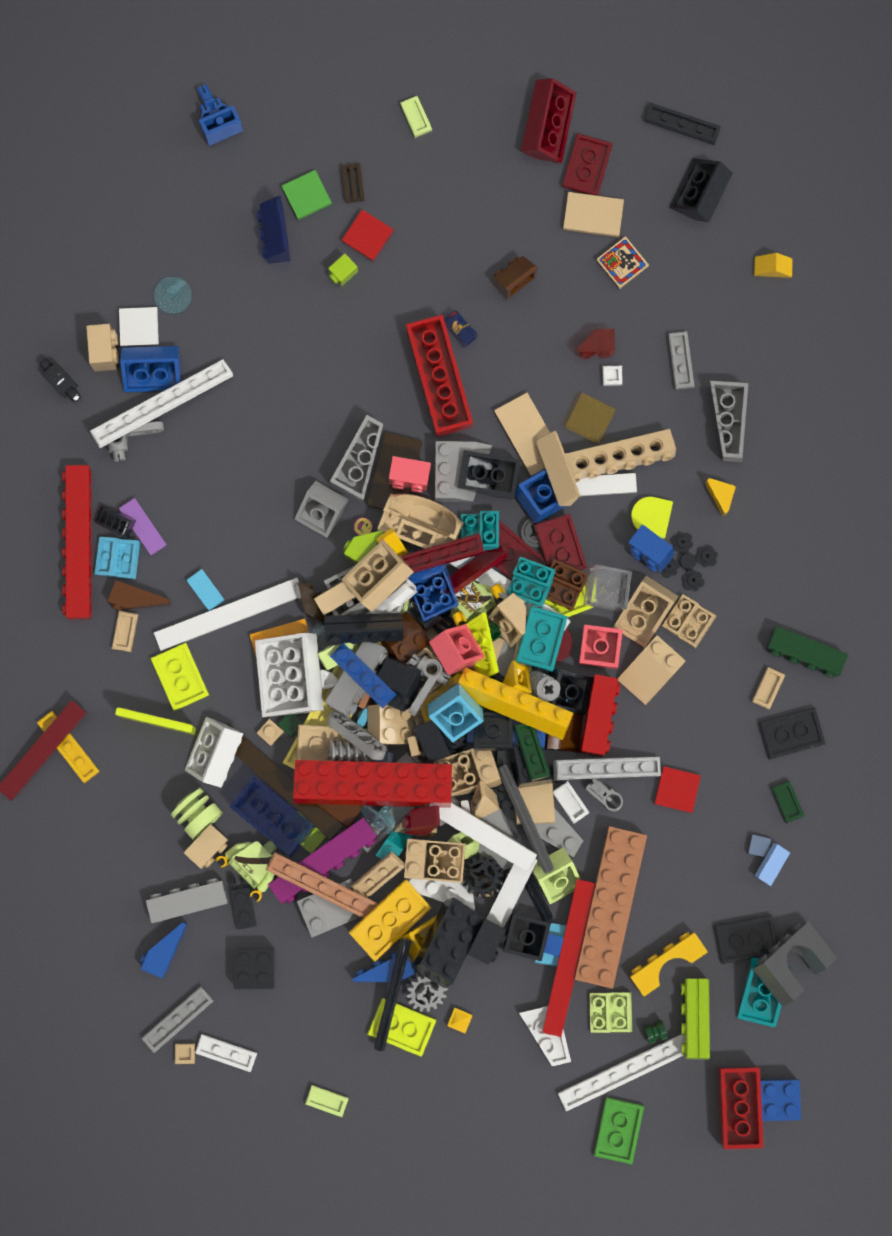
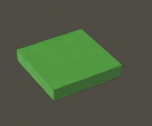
(306, 195)

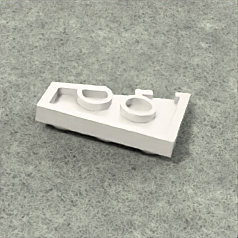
(553, 1047)

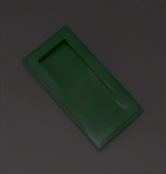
(787, 801)

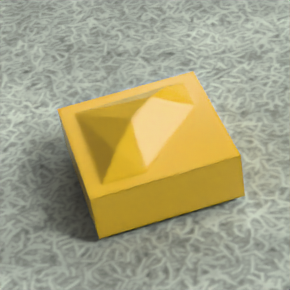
(459, 1020)

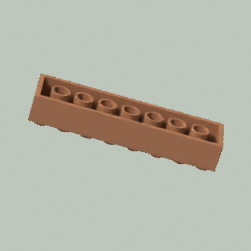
(610, 906)

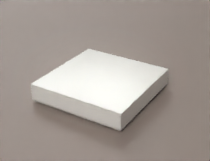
(139, 327)

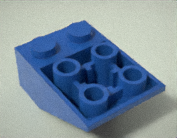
(428, 598)

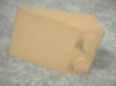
(645, 611)
(651, 670)

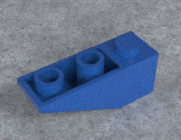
(382, 971)

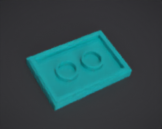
(541, 638)

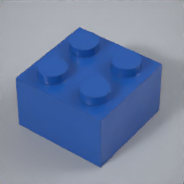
(538, 497)
(650, 549)
(780, 1099)

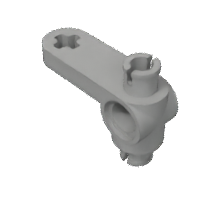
(120, 447)
(440, 676)

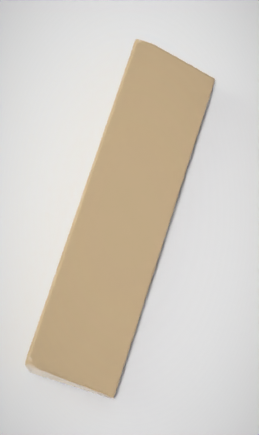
(558, 469)

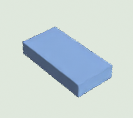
(772, 864)

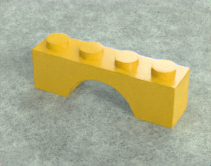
(647, 977)

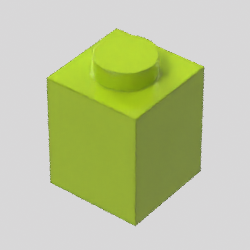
(342, 270)

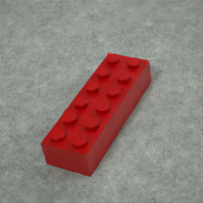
(439, 375)

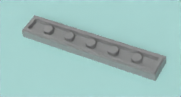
(606, 768)

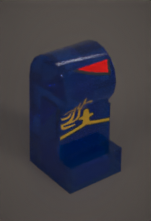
(460, 328)

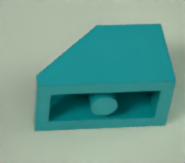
(395, 842)

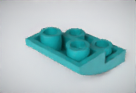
(485, 524)
(531, 582)

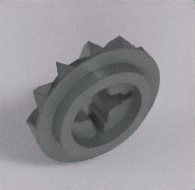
(526, 531)

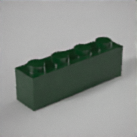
(807, 652)

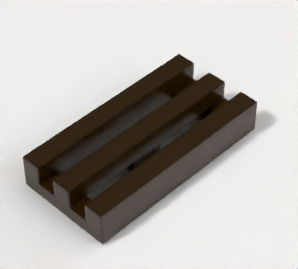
(351, 167)

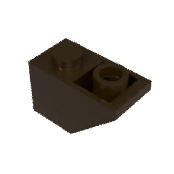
(306, 600)

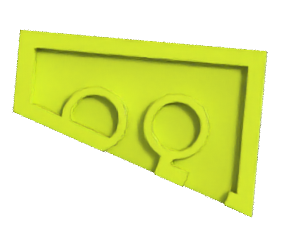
(480, 630)

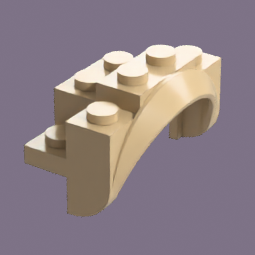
(419, 520)

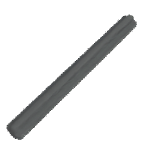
(525, 818)

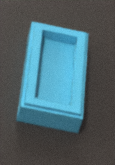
(205, 590)

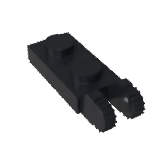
(242, 904)

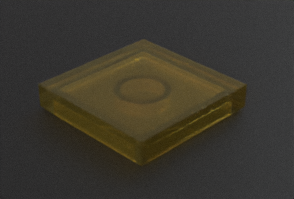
(590, 418)

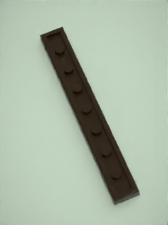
(285, 787)

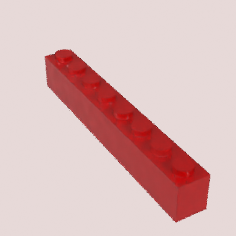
(78, 543)

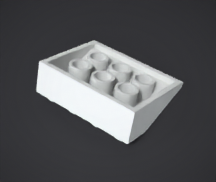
(289, 675)

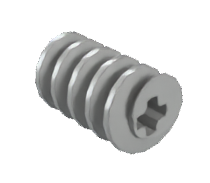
(544, 686)
(345, 752)

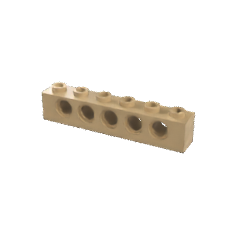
(662, 440)

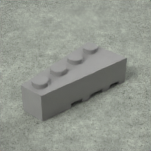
(730, 414)
(356, 465)

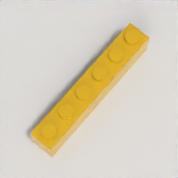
(516, 704)

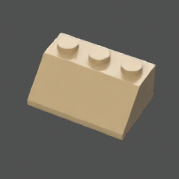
(377, 575)

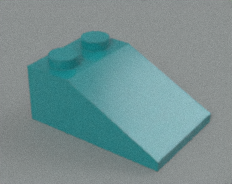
(757, 1001)

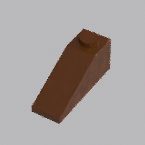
(130, 597)

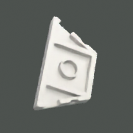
(444, 890)

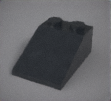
(489, 474)

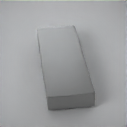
(681, 360)

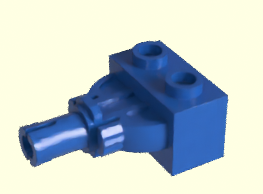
(217, 120)

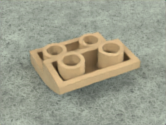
(689, 621)

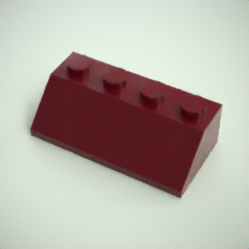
(548, 120)

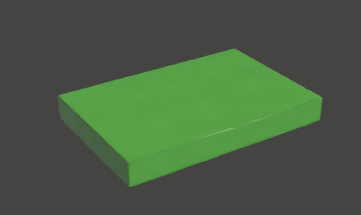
(618, 1130)

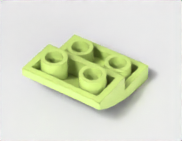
(610, 1012)

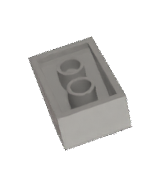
(324, 915)

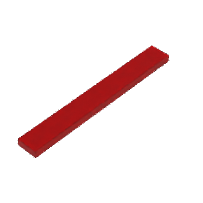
(568, 958)

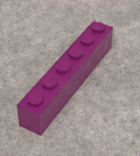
(329, 857)

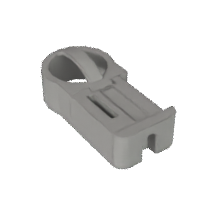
(601, 793)

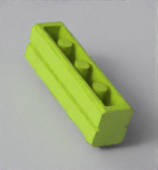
(696, 1019)

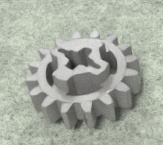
(429, 996)

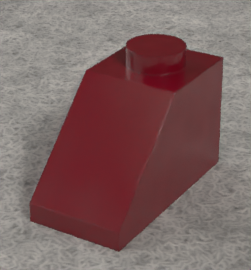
(421, 820)

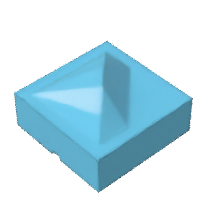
(362, 718)

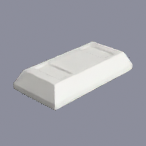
(570, 802)

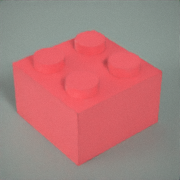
(409, 474)
(600, 647)
(457, 649)

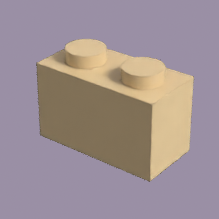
(206, 847)

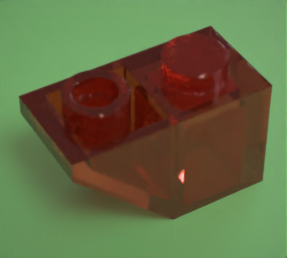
(598, 343)

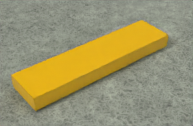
(72, 752)

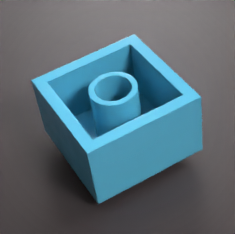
(455, 712)

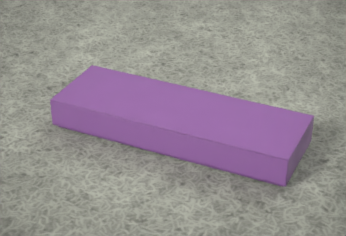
(143, 527)

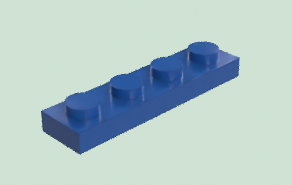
(363, 675)

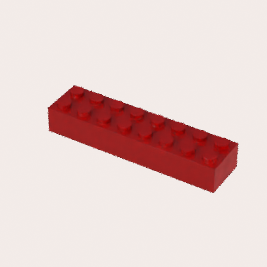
(372, 783)

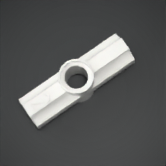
(394, 601)

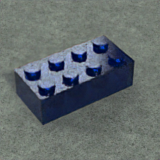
(272, 816)

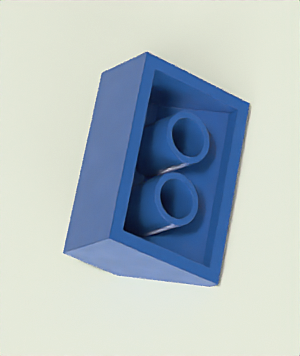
(150, 368)

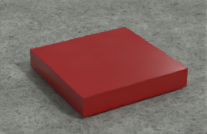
(367, 235)
(677, 789)

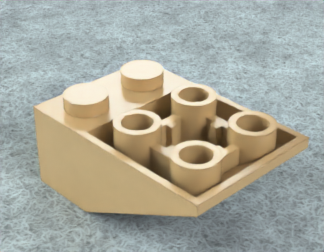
(469, 769)
(434, 860)

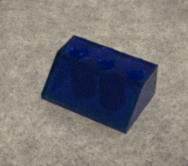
(273, 231)

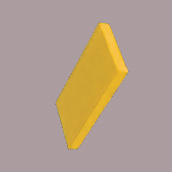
(389, 920)

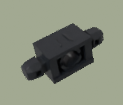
(60, 380)

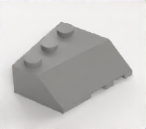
(447, 469)

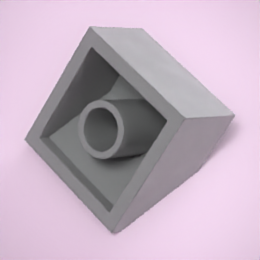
(321, 509)

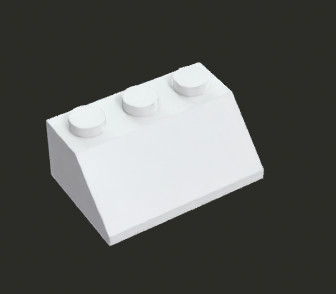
(213, 752)

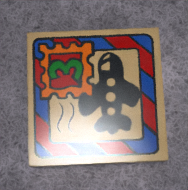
(622, 262)

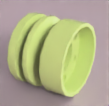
(196, 813)

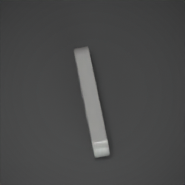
(357, 735)

